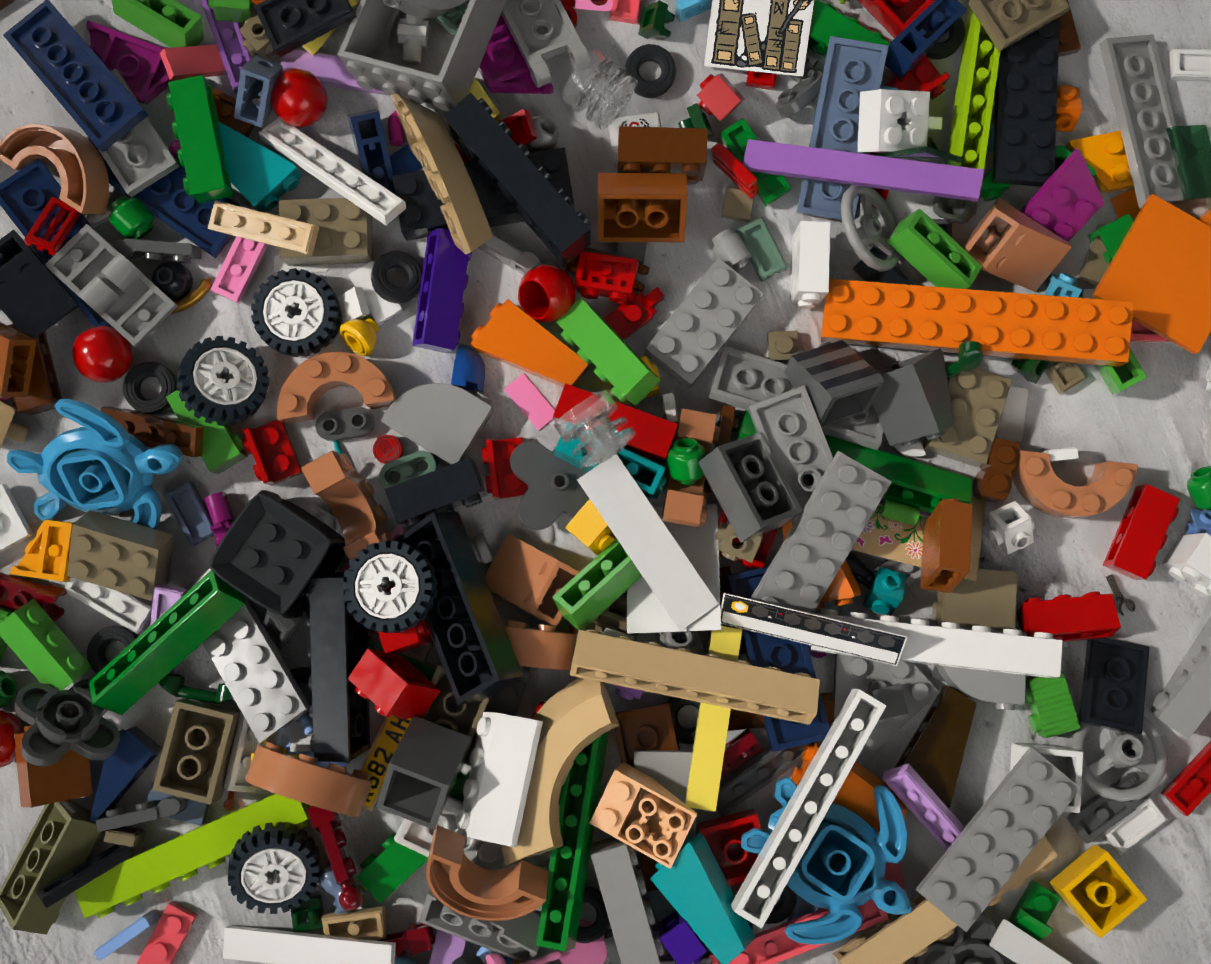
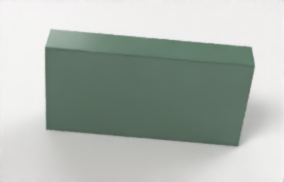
(764, 251)

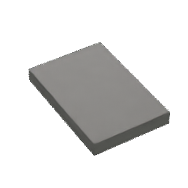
(670, 770)

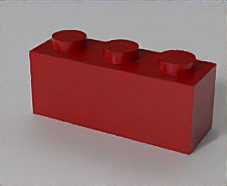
(1142, 532)
(1070, 617)

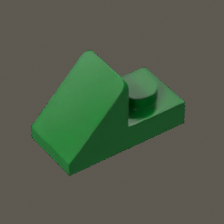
(1034, 910)

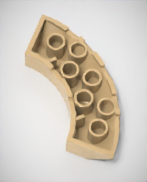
(445, 173)
(569, 724)

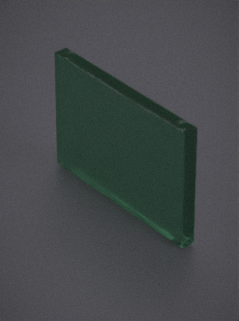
(924, 154)
(1192, 159)

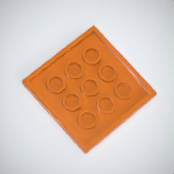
(1165, 273)

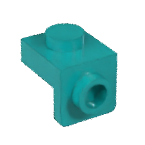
(886, 591)

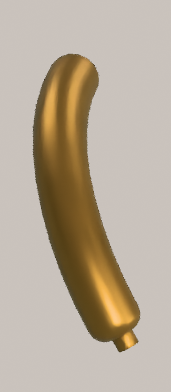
(194, 297)

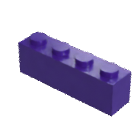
(441, 294)

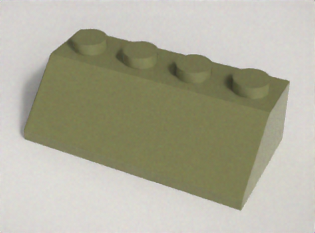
(53, 848)

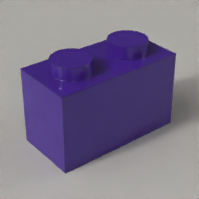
(681, 940)

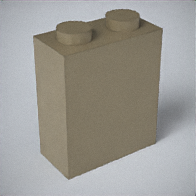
(980, 602)

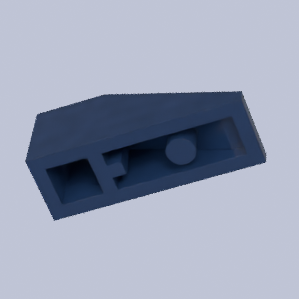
(922, 35)
(372, 147)
(123, 769)

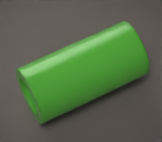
(900, 512)

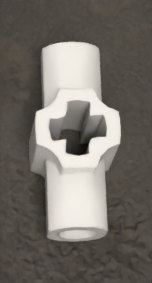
(413, 36)

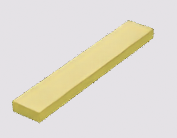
(711, 732)

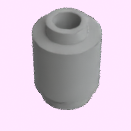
(732, 249)

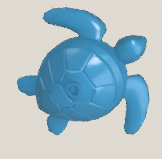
(97, 467)
(842, 865)

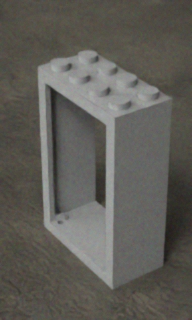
(372, 31)

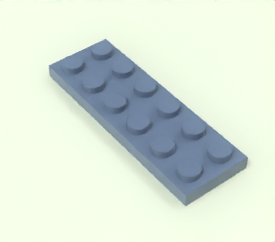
(847, 71)

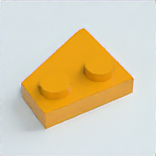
(1108, 158)
(47, 553)

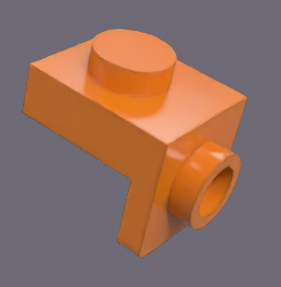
(1068, 108)

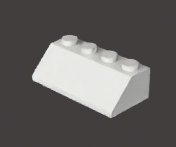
(499, 778)

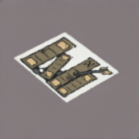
(759, 35)

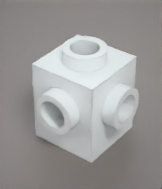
(1011, 527)

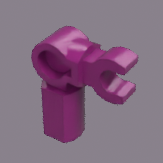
(220, 515)

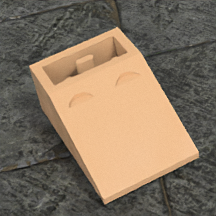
(643, 815)

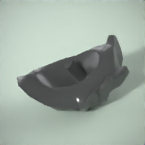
(954, 209)

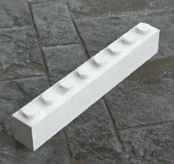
(966, 648)
(807, 807)

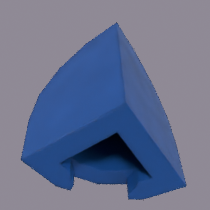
(468, 369)

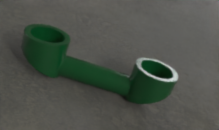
(969, 357)
(174, 685)

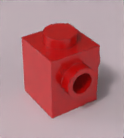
(719, 96)

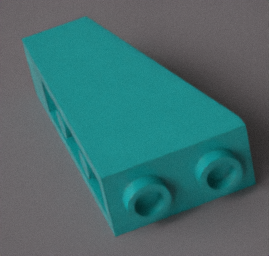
(257, 171)
(644, 472)
(704, 899)

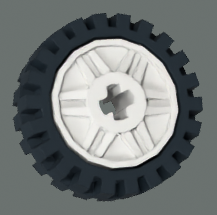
(296, 333)
(201, 378)
(371, 574)
(274, 868)

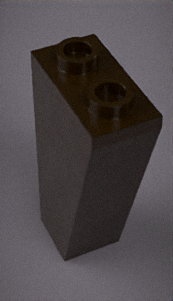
(940, 742)

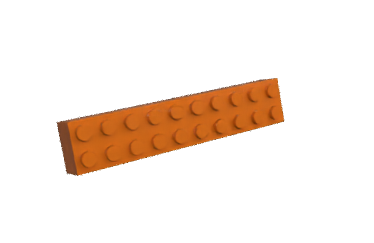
(1001, 321)

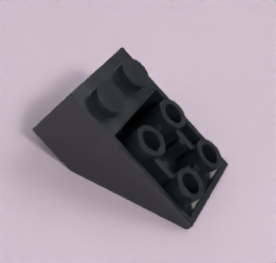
(28, 288)

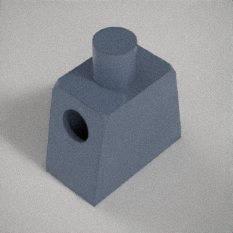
(256, 82)

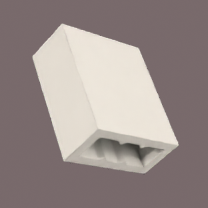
(810, 263)

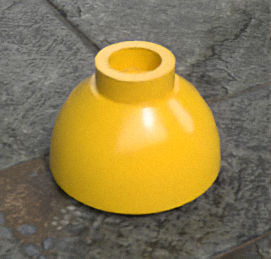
(360, 335)

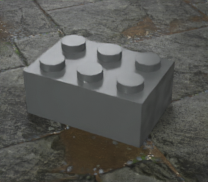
(750, 486)

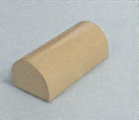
(358, 924)

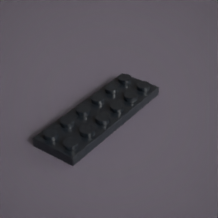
(1027, 109)

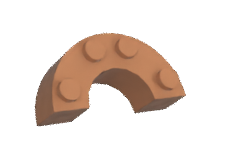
(75, 157)
(324, 372)
(1052, 496)
(349, 499)
(683, 502)
(542, 646)
(308, 782)
(478, 890)

